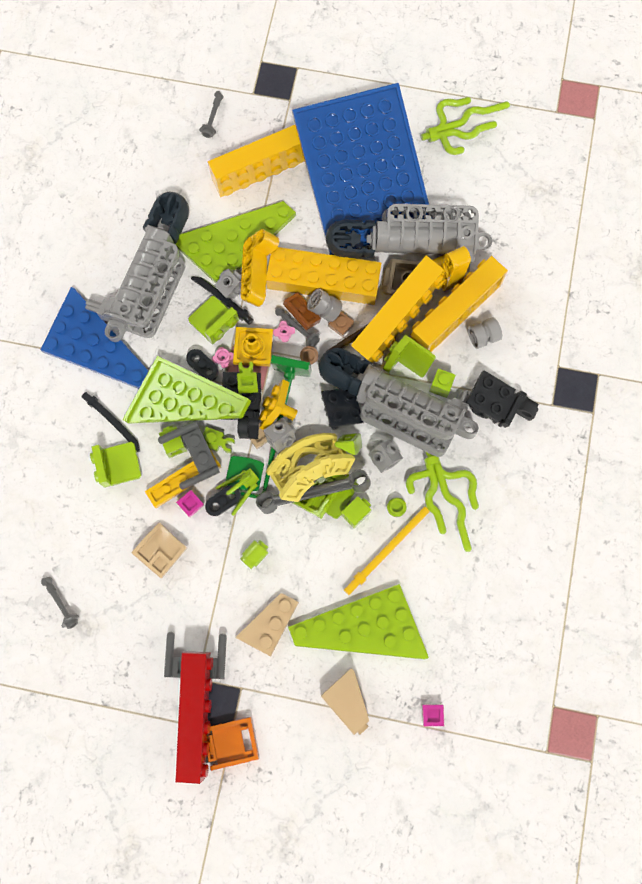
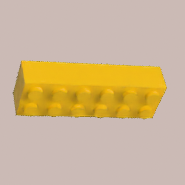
(256, 161)
(338, 276)
(459, 304)
(399, 310)

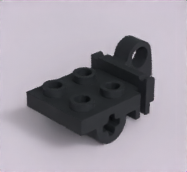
(497, 401)
(248, 425)

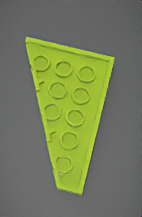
(221, 243)
(180, 395)
(369, 625)

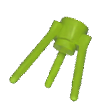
(247, 479)

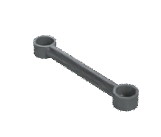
(316, 491)

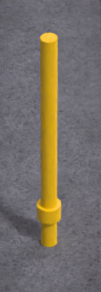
(360, 577)

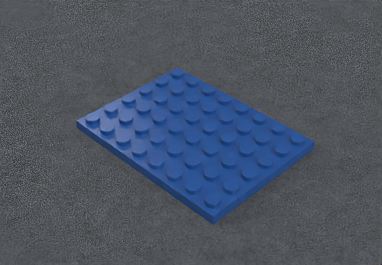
(360, 157)

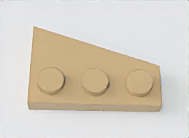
(269, 625)

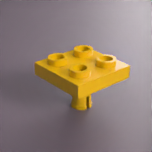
(253, 346)
(276, 405)

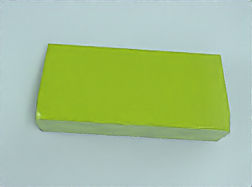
(350, 443)

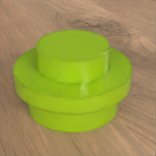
(396, 507)

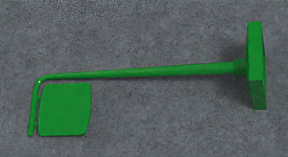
(237, 464)

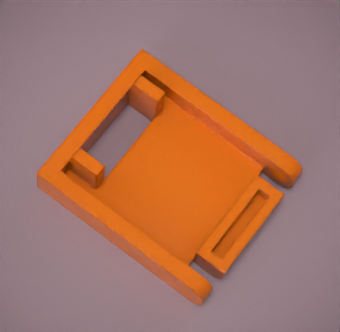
(228, 744)

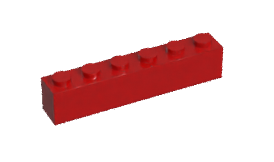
(193, 717)

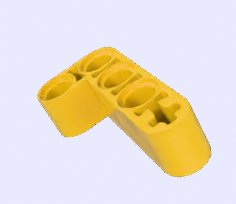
(255, 266)
(455, 266)

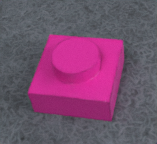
(190, 503)
(433, 715)

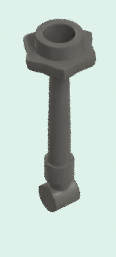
(207, 130)
(311, 339)
(69, 620)

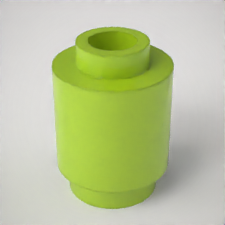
(254, 554)

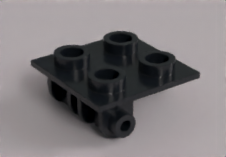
(341, 408)

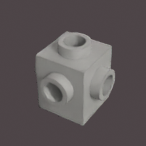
(229, 283)
(280, 435)
(385, 455)

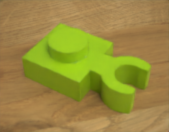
(247, 379)
(215, 440)

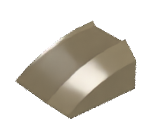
(396, 273)

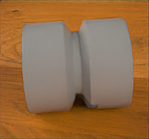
(324, 305)
(486, 332)

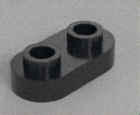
(202, 365)
(223, 500)

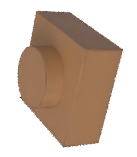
(341, 324)

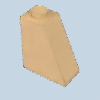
(347, 702)

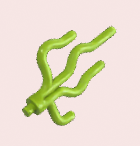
(446, 129)
(439, 475)

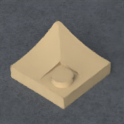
(159, 550)

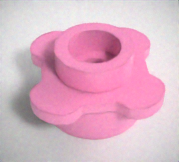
(284, 336)
(222, 352)

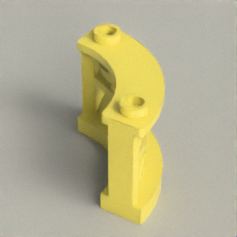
(297, 480)

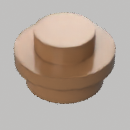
(309, 354)

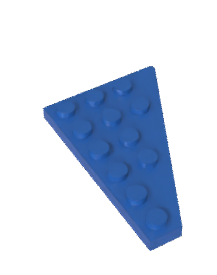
(81, 340)

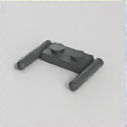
(198, 450)
(173, 664)

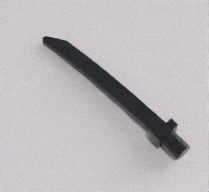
(242, 314)
(93, 402)

